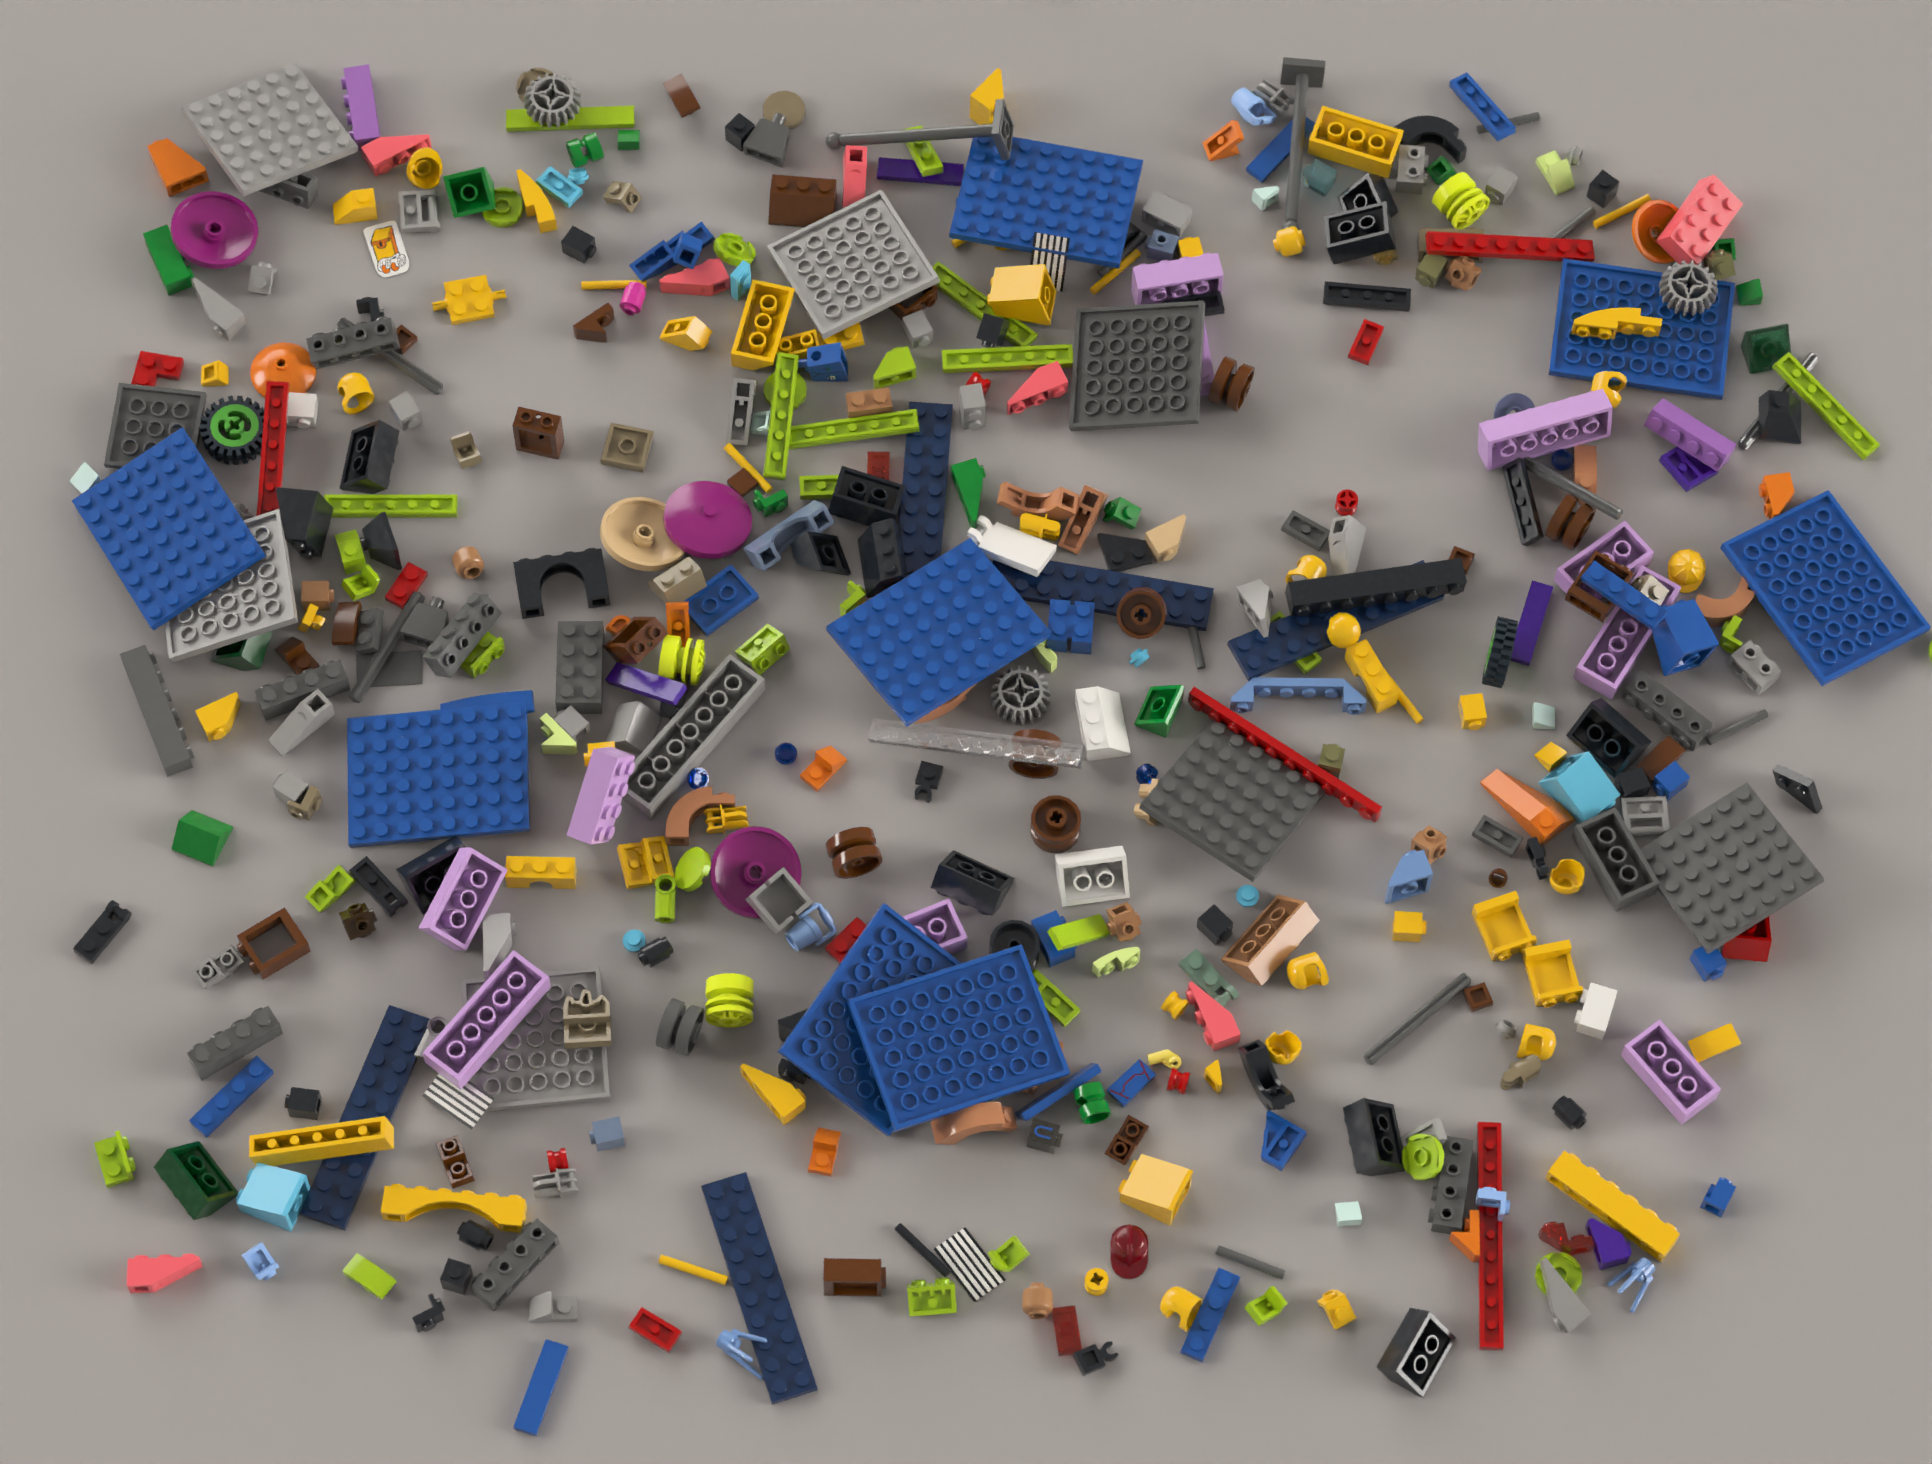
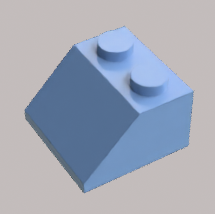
(1410, 877)

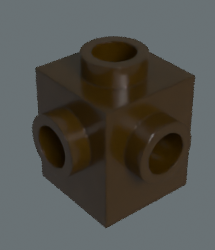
(358, 921)

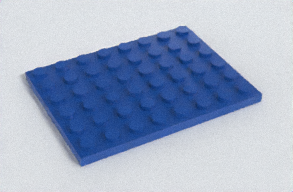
(1050, 193)
(1683, 359)
(168, 528)
(1825, 587)
(938, 631)
(438, 774)
(826, 1037)
(958, 1037)

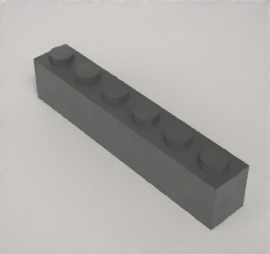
(156, 710)

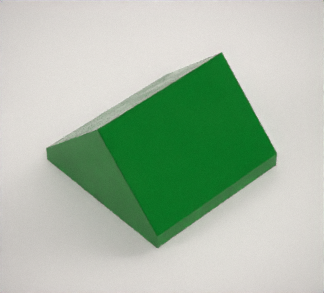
(470, 191)
(1160, 709)
(200, 837)

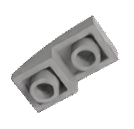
(218, 968)

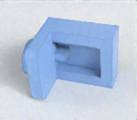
(1491, 1198)
(260, 1262)

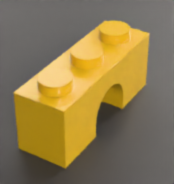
(1378, 685)
(554, 870)

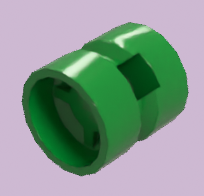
(591, 147)
(1093, 1107)

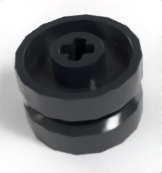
(1015, 933)

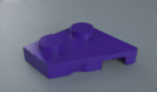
(1686, 469)

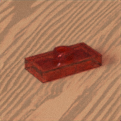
(878, 464)
(1066, 1330)

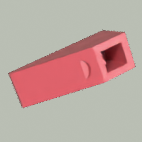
(392, 151)
(854, 174)
(702, 280)
(1042, 385)
(1216, 1020)
(153, 1274)

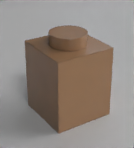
(318, 594)

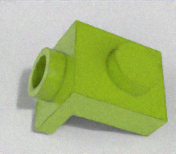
(361, 584)
(857, 597)
(1729, 630)
(1008, 1255)
(1266, 1306)

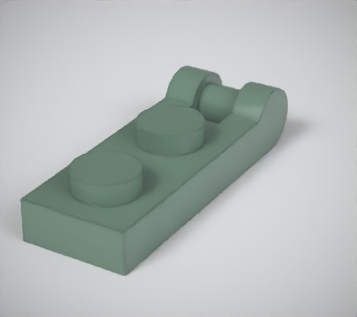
(1207, 977)

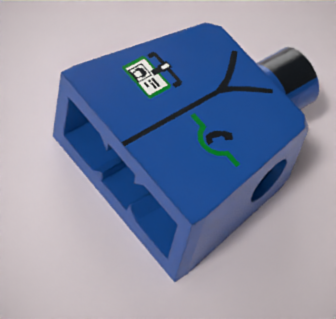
(825, 363)

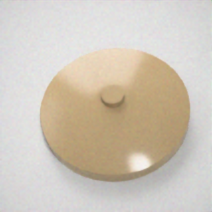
(636, 535)

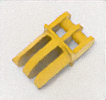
(1039, 526)
(731, 819)

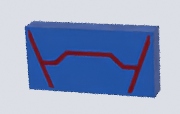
(1131, 1083)

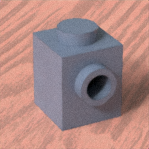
(1161, 246)
(607, 1134)

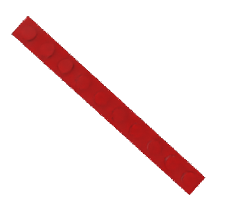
(1330, 784)
(1491, 1240)

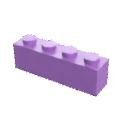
(361, 104)
(1690, 434)

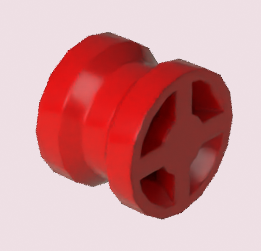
(976, 378)
(1350, 499)
(1178, 1081)
(557, 1160)

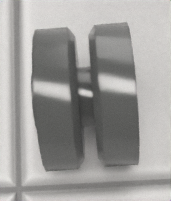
(680, 1027)

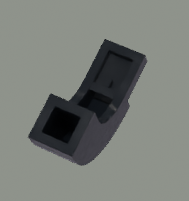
(1433, 130)
(1263, 1076)

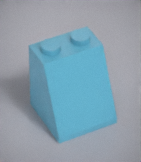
(1580, 787)
(274, 1195)

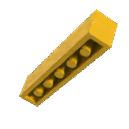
(322, 1141)
(1612, 1205)

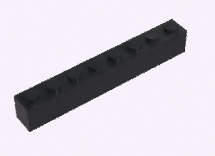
(1375, 587)

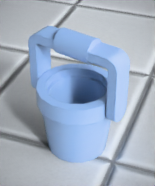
(1252, 107)
(807, 931)

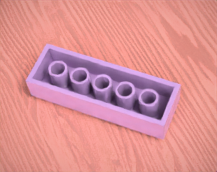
(1545, 429)
(1619, 645)
(487, 1019)

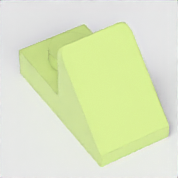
(1556, 172)
(558, 740)

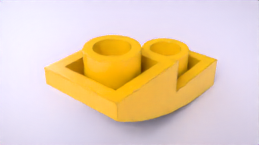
(1714, 1042)

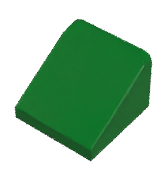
(628, 140)
(1441, 170)
(1727, 245)
(1749, 293)

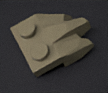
(587, 1021)

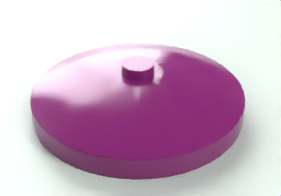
(214, 230)
(707, 519)
(747, 862)

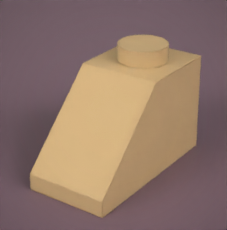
(1166, 538)

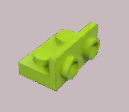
(763, 649)
(483, 654)
(114, 1159)
(931, 1297)

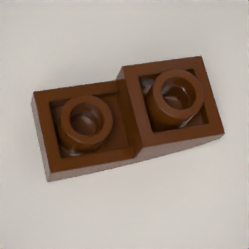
(681, 95)
(345, 623)
(1661, 757)
(1126, 1140)
(455, 1161)

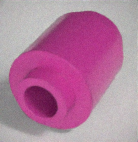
(633, 298)

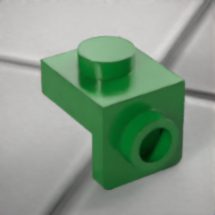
(773, 504)
(1122, 512)

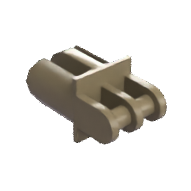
(1521, 1072)

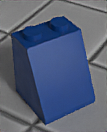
(1683, 638)

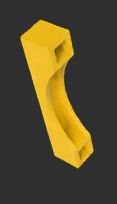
(404, 1204)

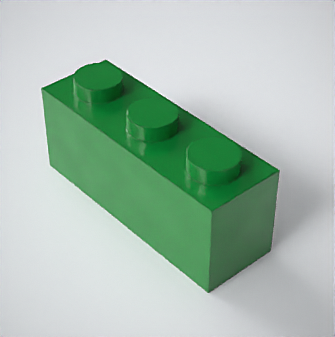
(168, 260)

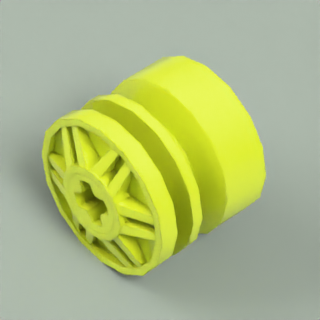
(1460, 200)
(682, 660)
(729, 1000)

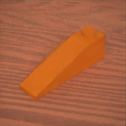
(1530, 808)

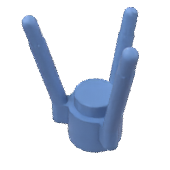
(1640, 1272)
(730, 1344)

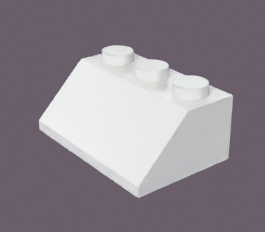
(1101, 723)
(1092, 876)

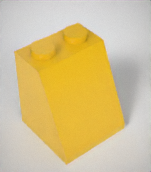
(1023, 293)
(1155, 1188)

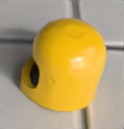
(1601, 381)
(356, 386)
(1309, 567)
(1303, 971)
(1537, 1041)
(1182, 1302)

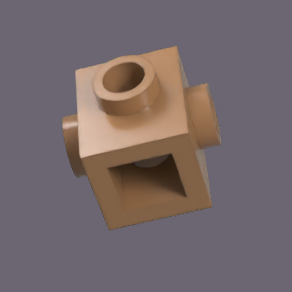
(1462, 273)
(1432, 842)
(1123, 922)

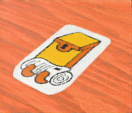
(386, 249)

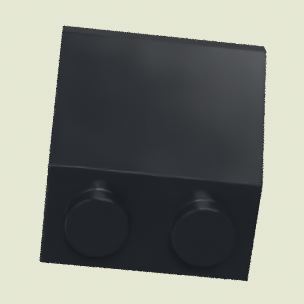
(1367, 191)

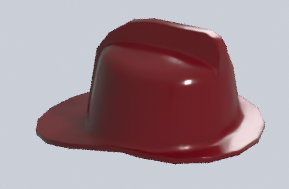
(1129, 1251)

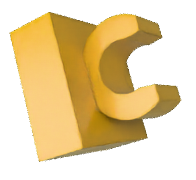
(310, 619)

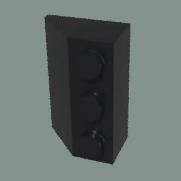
(1359, 232)
(370, 458)
(865, 497)
(881, 556)
(1608, 737)
(425, 873)
(971, 883)
(1374, 1137)
(1416, 1351)

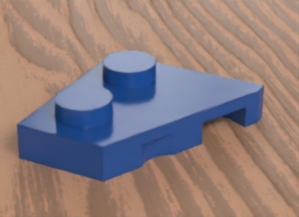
(1280, 1140)

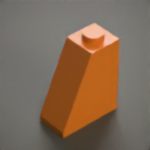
(176, 167)

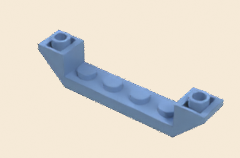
(1352, 700)

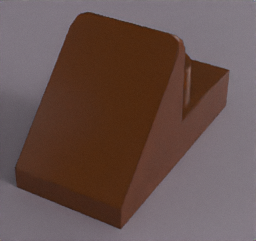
(591, 326)
(296, 656)

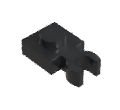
(928, 777)
(1536, 854)
(1092, 1359)

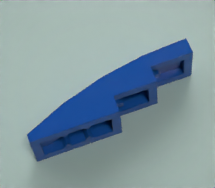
(661, 256)
(496, 698)

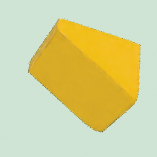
(214, 374)
(1551, 756)
(1213, 1076)

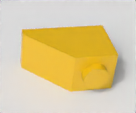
(355, 207)
(686, 333)
(219, 716)

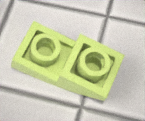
(1045, 656)
(1121, 958)

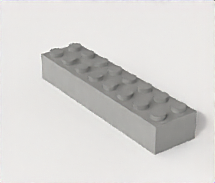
(692, 735)

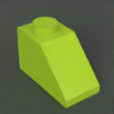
(895, 368)
(350, 551)

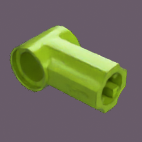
(665, 900)

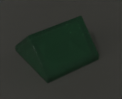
(1765, 347)

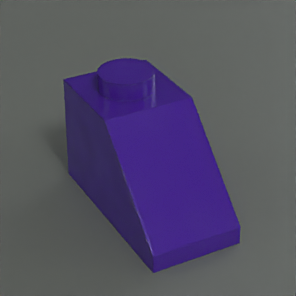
(1608, 1245)

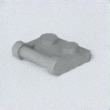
(411, 211)
(1645, 809)

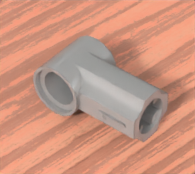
(429, 1035)

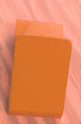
(1224, 142)
(678, 620)
(824, 766)
(824, 1151)
(1469, 1240)

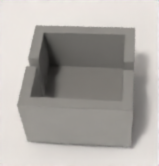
(778, 900)

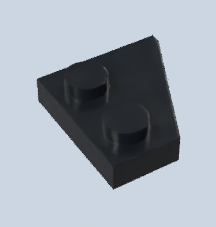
(1124, 552)
(1799, 787)

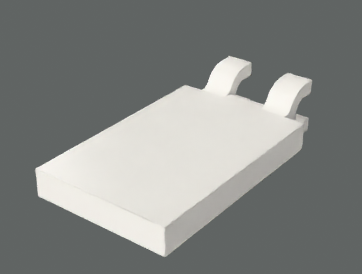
(1012, 546)

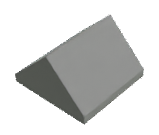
(633, 727)

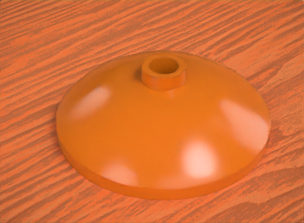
(1652, 218)
(297, 368)

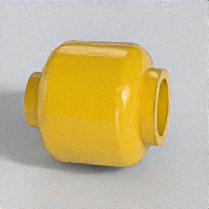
(1289, 241)

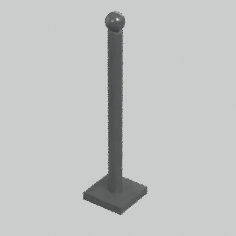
(1302, 74)
(1000, 130)

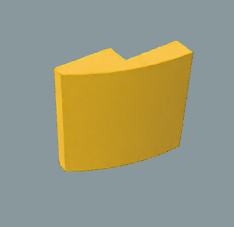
(644, 861)

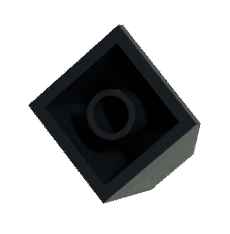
(304, 520)

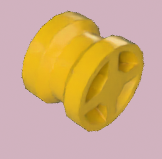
(1175, 1005)
(1096, 1287)

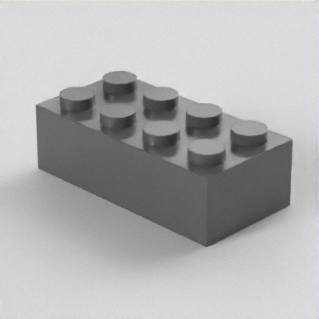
(580, 666)
(1615, 859)

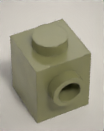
(1720, 264)
(1431, 270)
(1332, 759)

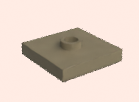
(627, 447)

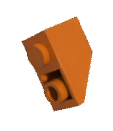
(1777, 493)

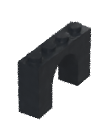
(586, 565)

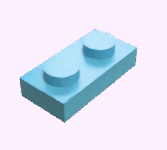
(559, 187)
(740, 280)

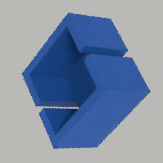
(1072, 623)

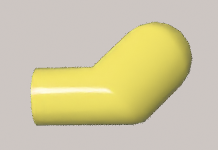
(1165, 1057)

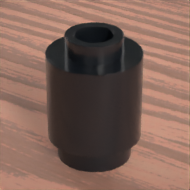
(655, 952)
(1569, 1113)
(475, 1235)

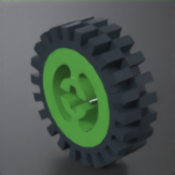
(231, 417)
(1499, 652)

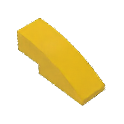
(536, 203)

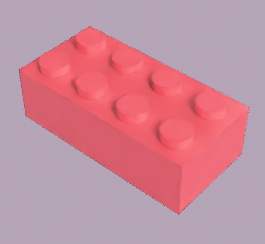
(1699, 221)

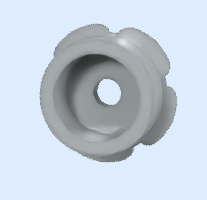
(1574, 155)
(1506, 1029)

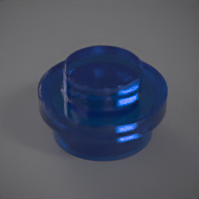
(1562, 459)
(786, 753)
(1146, 773)
(697, 778)

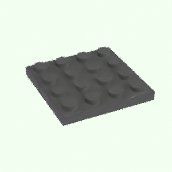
(147, 417)

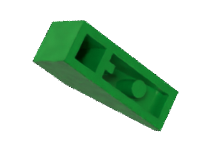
(969, 484)

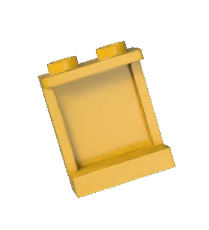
(1502, 926)
(1552, 973)

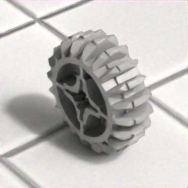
(541, 94)
(1676, 291)
(1038, 692)

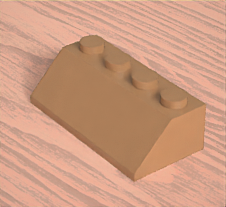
(1270, 939)

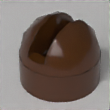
(1497, 881)

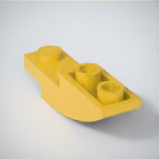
(1609, 321)
(800, 342)

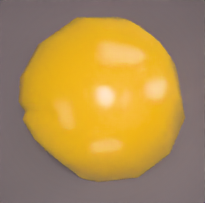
(1343, 630)
(1567, 876)
(1283, 1047)

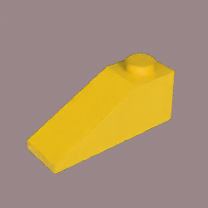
(777, 1094)

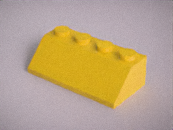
(1355, 142)
(761, 325)

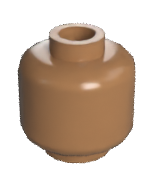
(468, 562)
(1037, 1301)

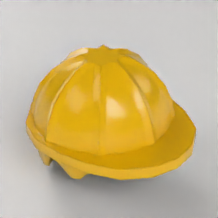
(425, 168)
(1686, 570)

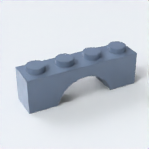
(769, 547)

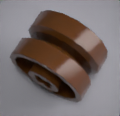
(1231, 384)
(1570, 522)
(1141, 626)
(1034, 770)
(1055, 824)
(853, 852)

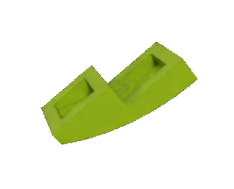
(331, 889)
(369, 1276)

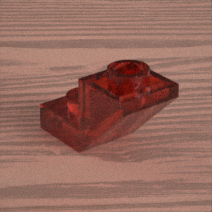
(1556, 1236)

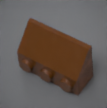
(800, 200)

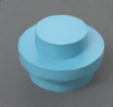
(578, 175)
(1139, 657)
(1247, 895)
(634, 940)

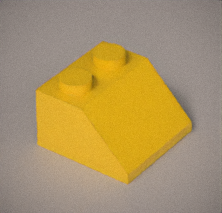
(984, 98)

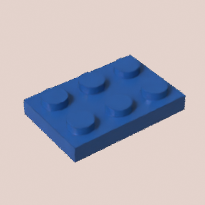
(720, 600)

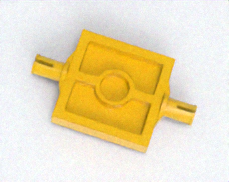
(469, 299)

